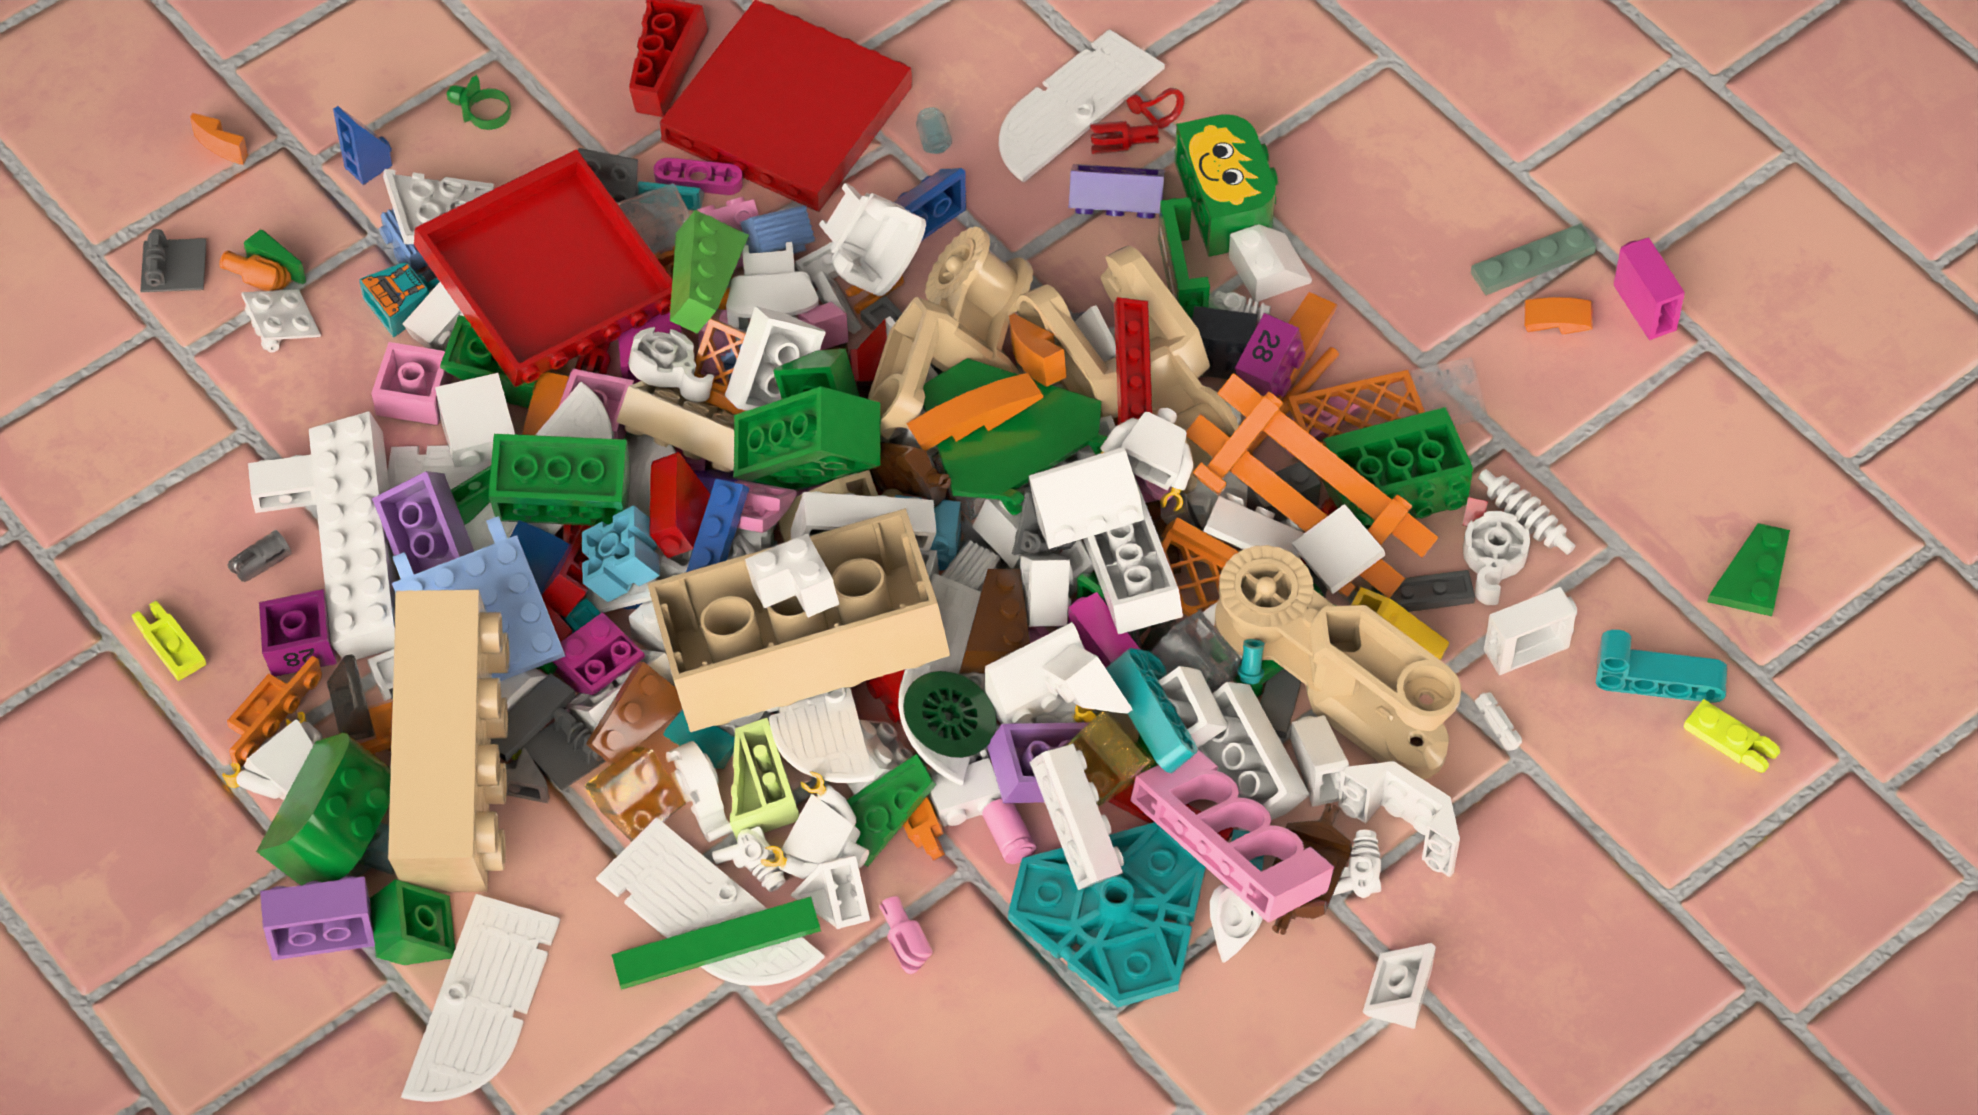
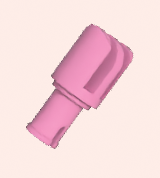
(905, 936)

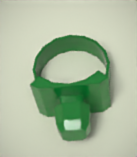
(473, 94)

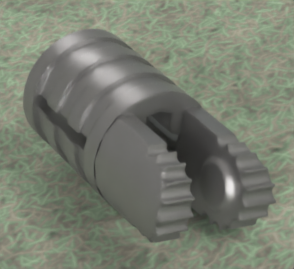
(260, 556)

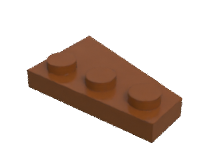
(635, 713)

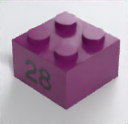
(1271, 356)
(294, 631)

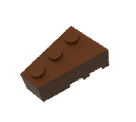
(998, 622)

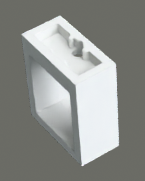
(1530, 630)

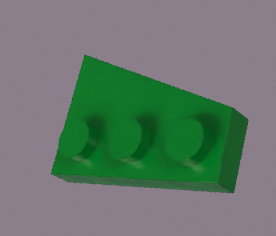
(1754, 573)
(889, 803)

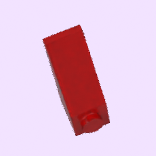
(566, 584)

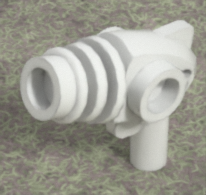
(1235, 302)
(748, 853)
(1363, 868)

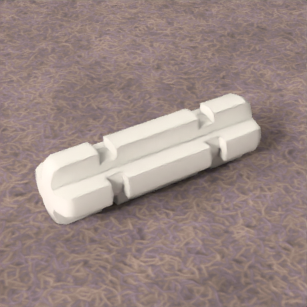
(1498, 721)

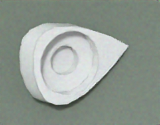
(1231, 921)

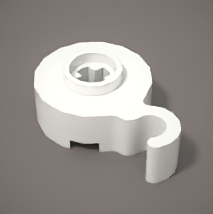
(668, 362)
(1492, 561)
(698, 783)

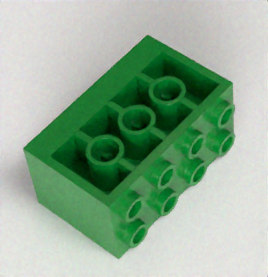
(807, 439)
(1407, 457)
(559, 479)

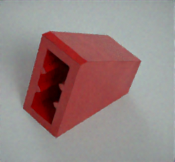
(676, 504)

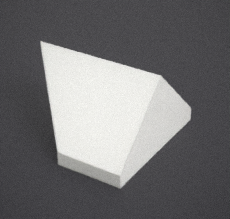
(836, 892)

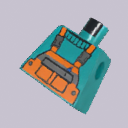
(396, 294)

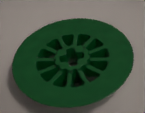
(966, 692)

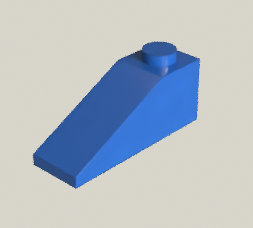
(361, 149)

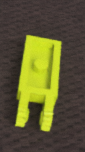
(170, 642)
(1731, 736)

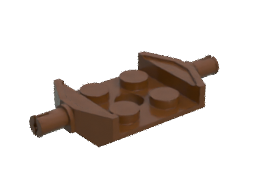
(909, 472)
(1331, 846)

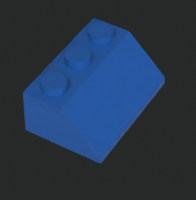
(937, 198)

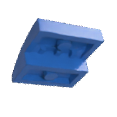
(541, 551)

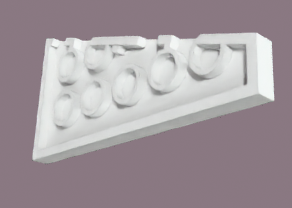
(422, 199)

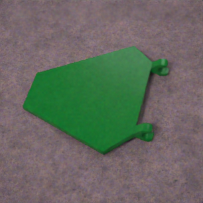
(1026, 444)

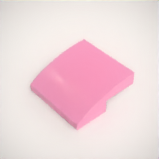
(764, 506)

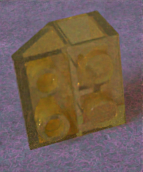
(1110, 756)
(635, 792)

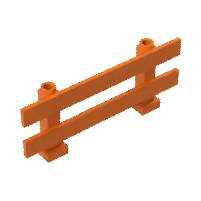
(1264, 415)

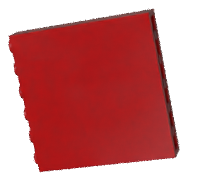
(787, 104)
(545, 267)

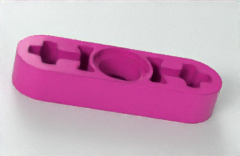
(707, 185)

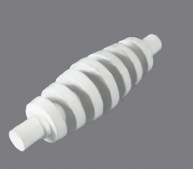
(1527, 511)

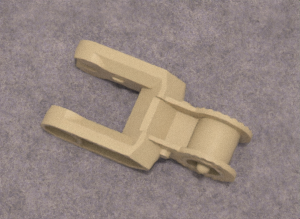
(963, 319)
(1175, 349)
(1348, 657)

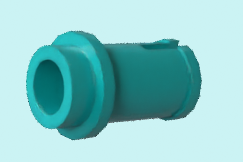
(1250, 669)

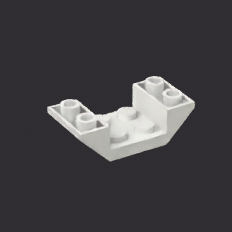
(1408, 797)

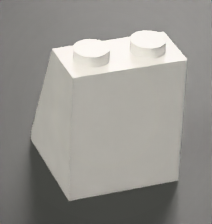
(471, 416)

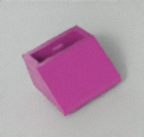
(596, 656)

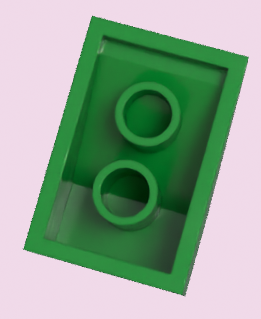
(470, 358)

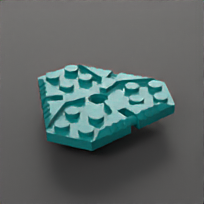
(1125, 945)

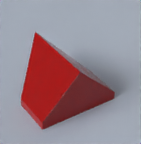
(867, 356)

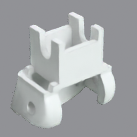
(878, 232)
(769, 284)

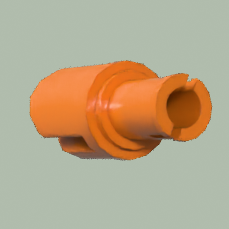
(256, 271)

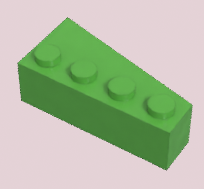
(702, 268)

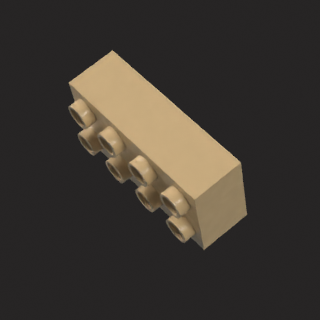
(747, 658)
(442, 740)

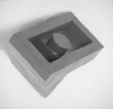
(527, 780)

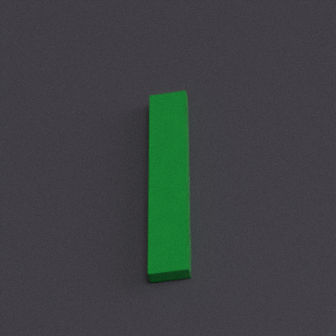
(716, 942)

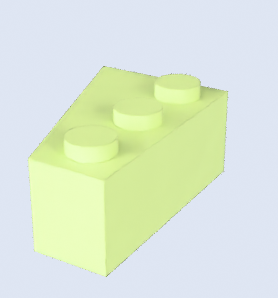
(760, 781)

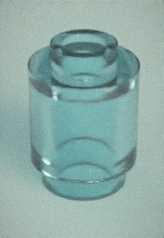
(933, 130)

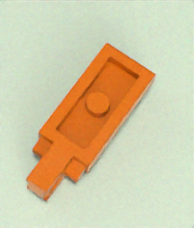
(924, 829)

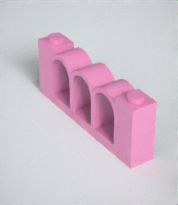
(1270, 892)

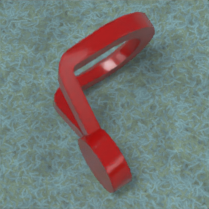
(1137, 106)

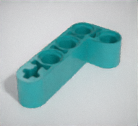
(1657, 673)
(1152, 712)

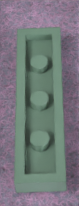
(1533, 259)

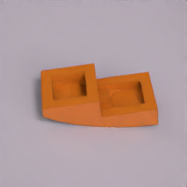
(211, 135)
(1553, 312)

